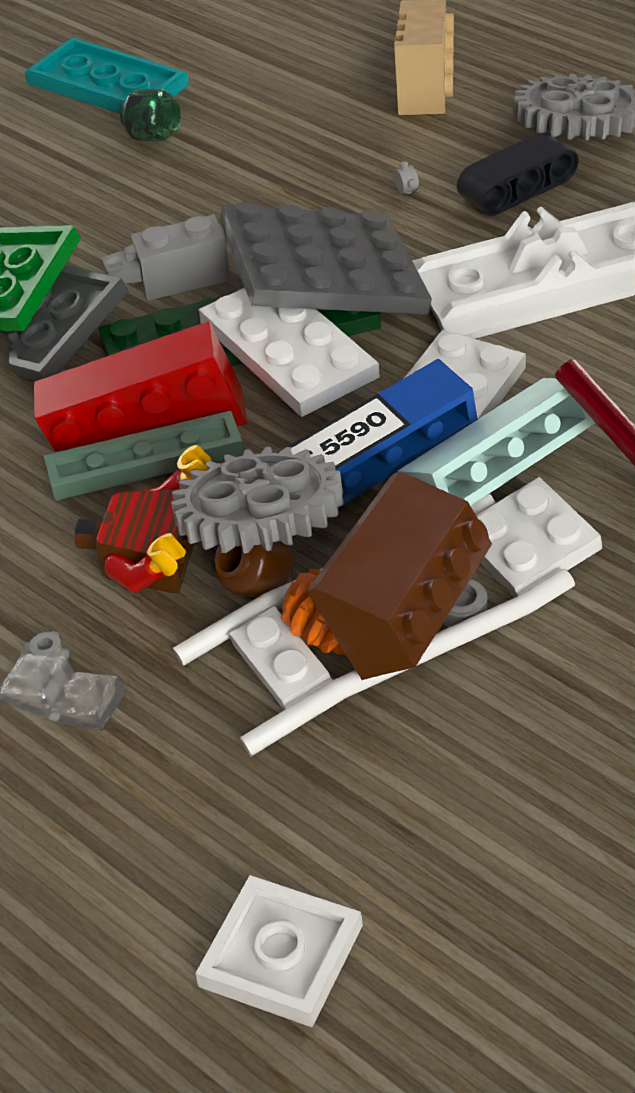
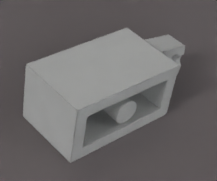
(173, 258)

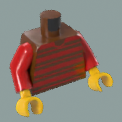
(139, 534)

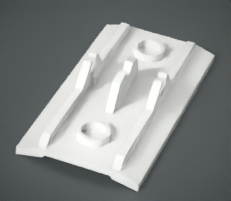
(533, 272)

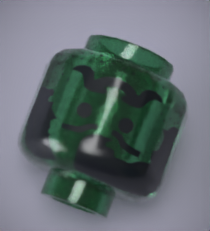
(150, 115)

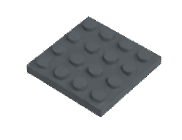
(323, 259)

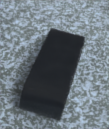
(517, 173)

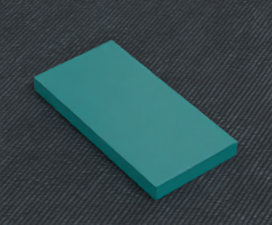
(101, 74)

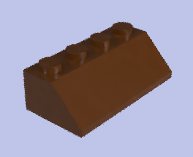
(399, 574)

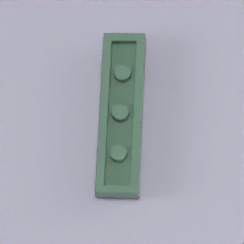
(140, 455)

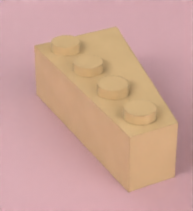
(424, 57)

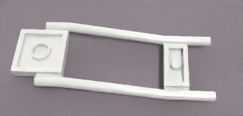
(531, 550)

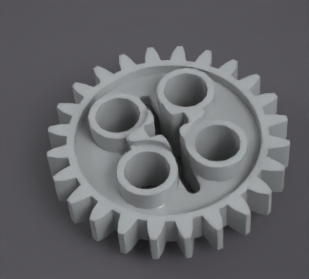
(576, 106)
(257, 499)

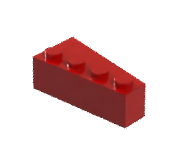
(139, 390)

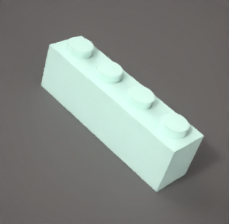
(502, 442)

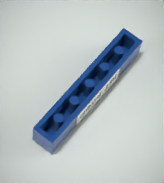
(392, 428)

